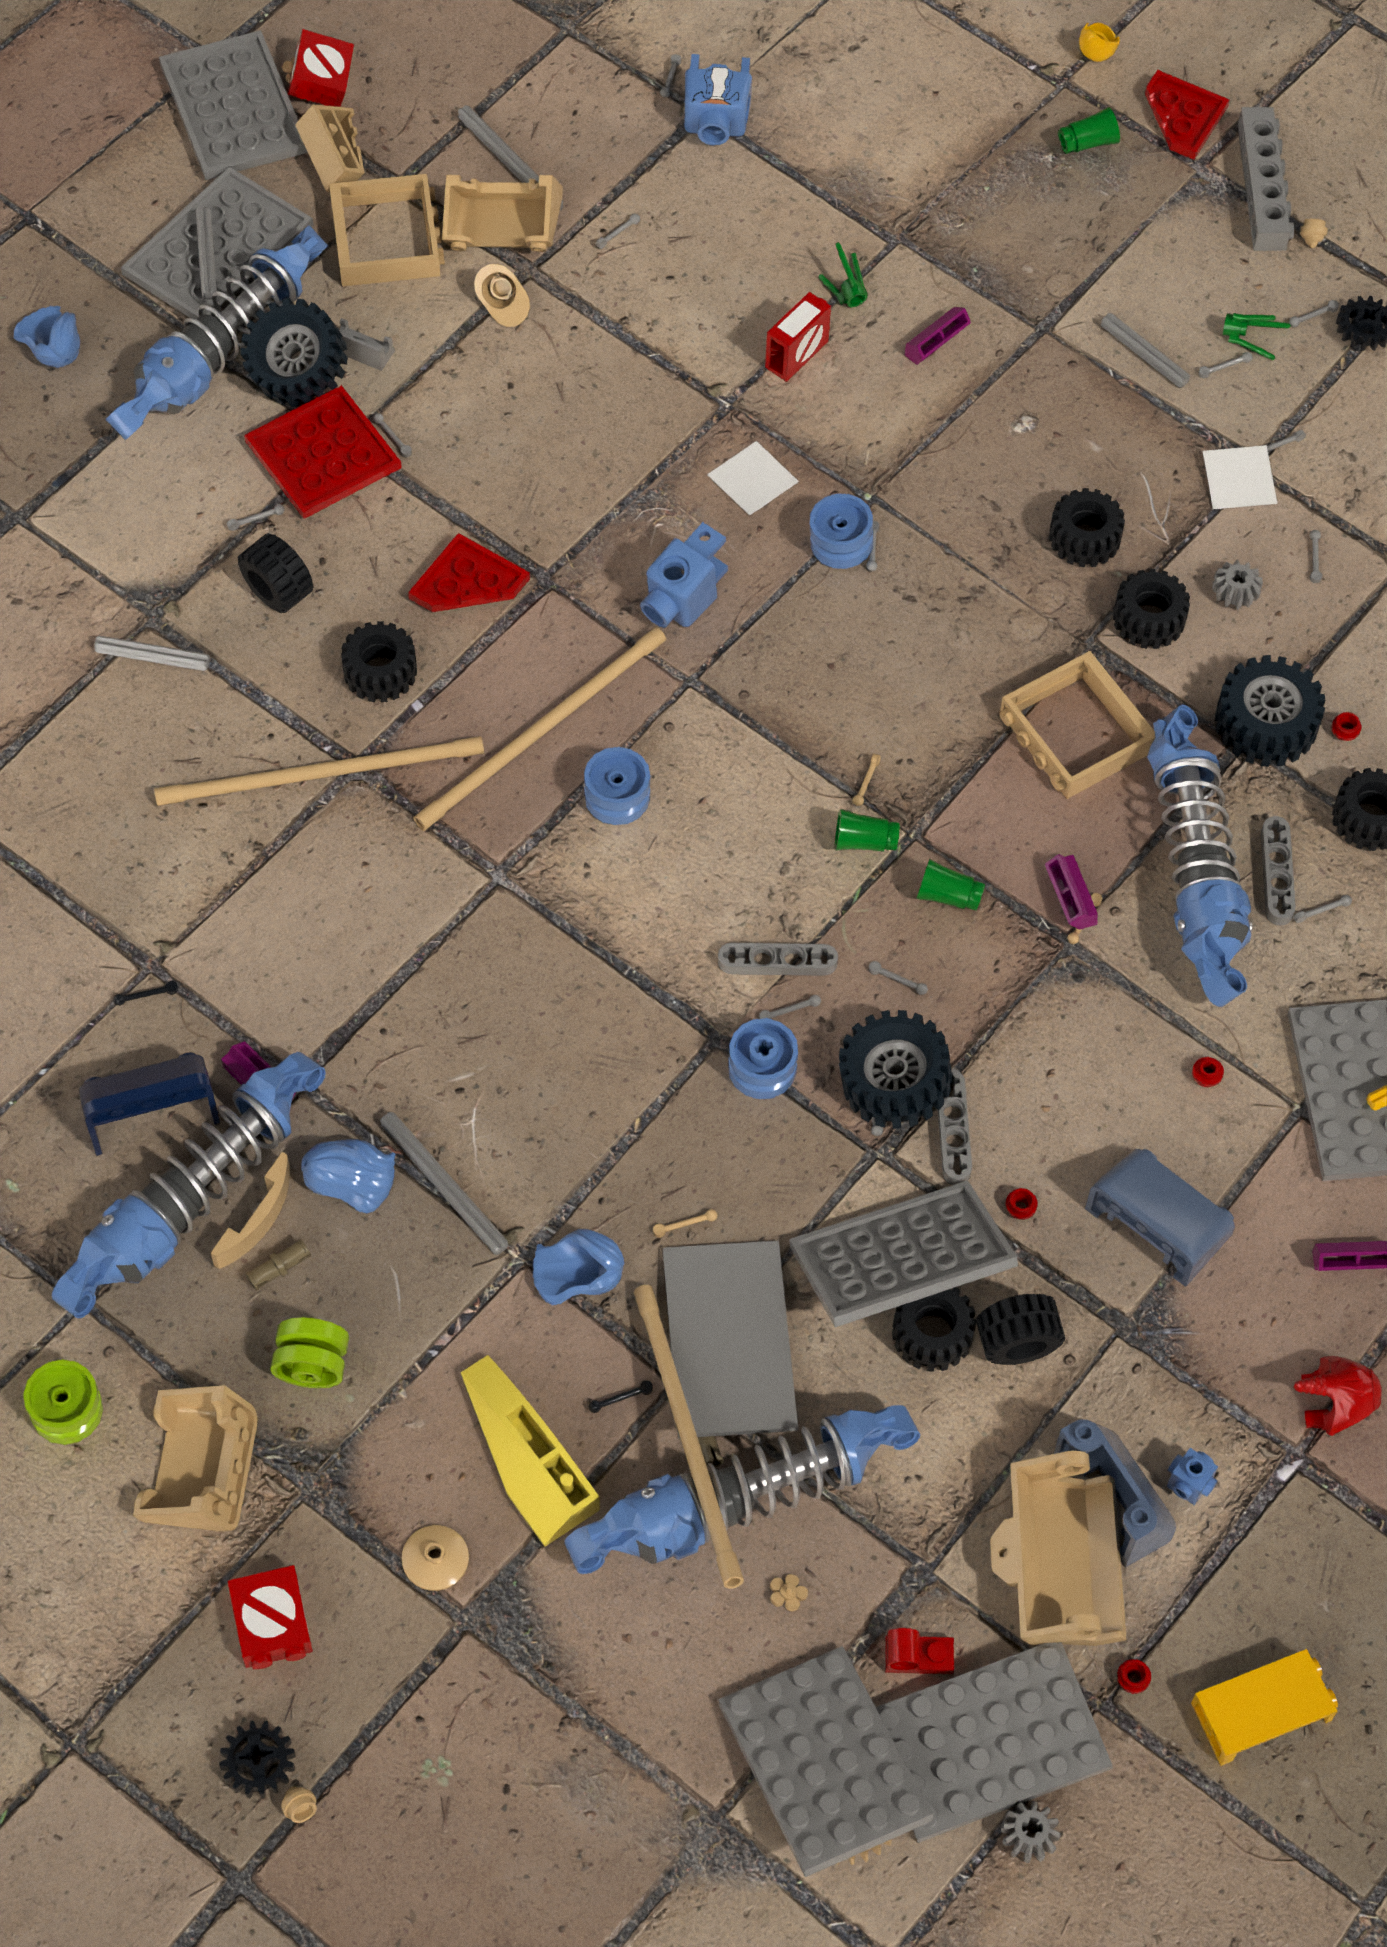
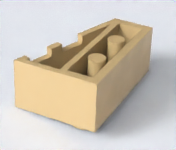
(331, 143)

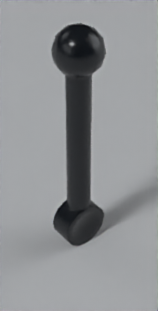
(171, 988)
(645, 1388)

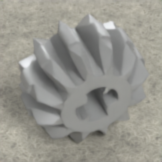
(1237, 584)
(1044, 1830)

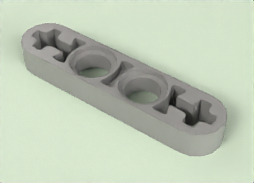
(1278, 870)
(777, 953)
(955, 1127)

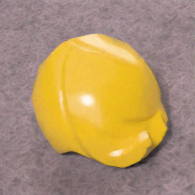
(1098, 41)

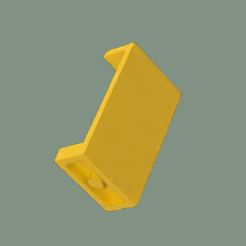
(1264, 1704)

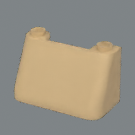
(501, 213)
(201, 1459)

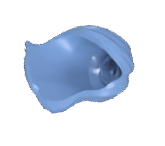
(50, 336)
(349, 1172)
(577, 1265)

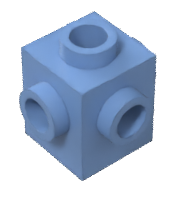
(1192, 1475)

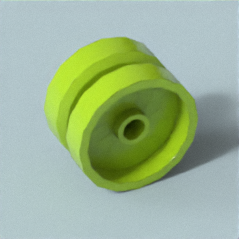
(310, 1353)
(63, 1402)

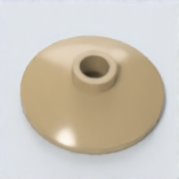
(439, 1572)

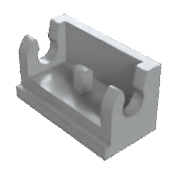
(365, 348)

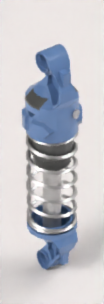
(183, 363)
(1210, 898)
(148, 1224)
(667, 1513)

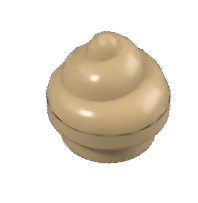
(1313, 231)
(299, 1804)

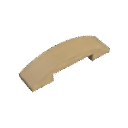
(235, 1244)

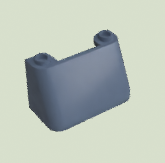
(1162, 1212)
(1146, 1518)

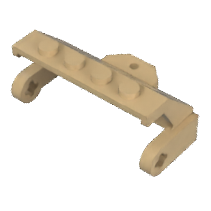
(1062, 1552)

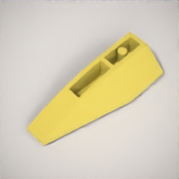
(528, 1456)

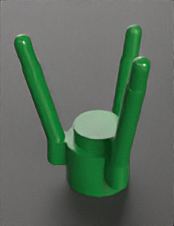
(852, 289)
(1237, 325)

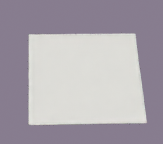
(1239, 477)
(752, 478)

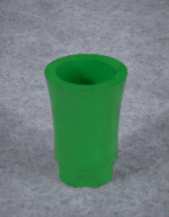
(1090, 132)
(865, 832)
(950, 887)

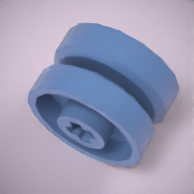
(841, 531)
(617, 786)
(763, 1058)

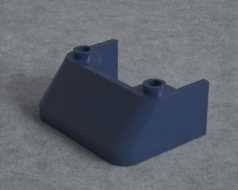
(145, 1091)

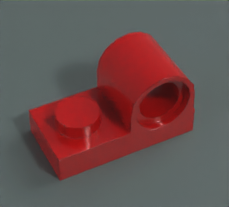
(916, 1654)

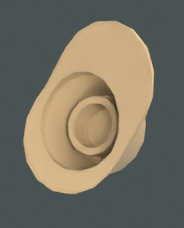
(502, 295)

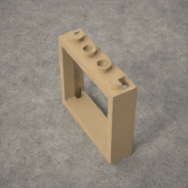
(384, 191)
(1110, 695)

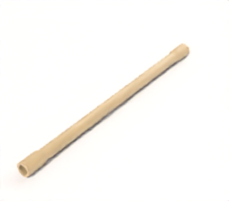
(180, 792)
(438, 808)
(726, 1557)

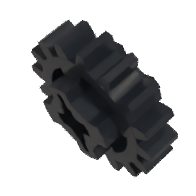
(1365, 324)
(271, 1758)

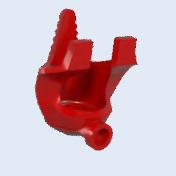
(1351, 1387)

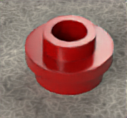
(1348, 720)
(1205, 1079)
(1025, 1196)
(1134, 1666)

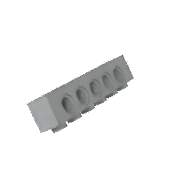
(1264, 179)

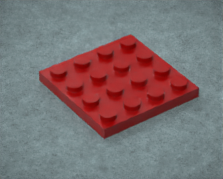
(322, 451)

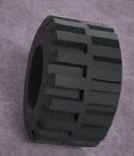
(1092, 510)
(275, 573)
(1154, 590)
(376, 642)
(1352, 820)
(1020, 1329)
(935, 1350)

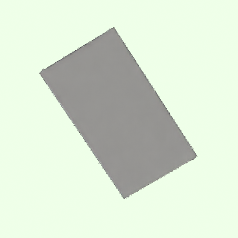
(731, 1337)

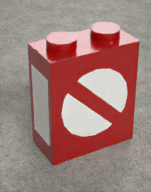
(320, 69)
(798, 336)
(270, 1617)

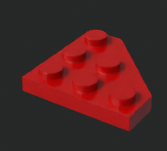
(1184, 112)
(467, 577)

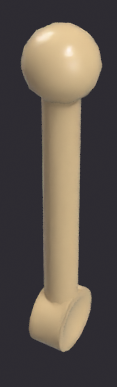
(858, 799)
(1073, 937)
(659, 1229)

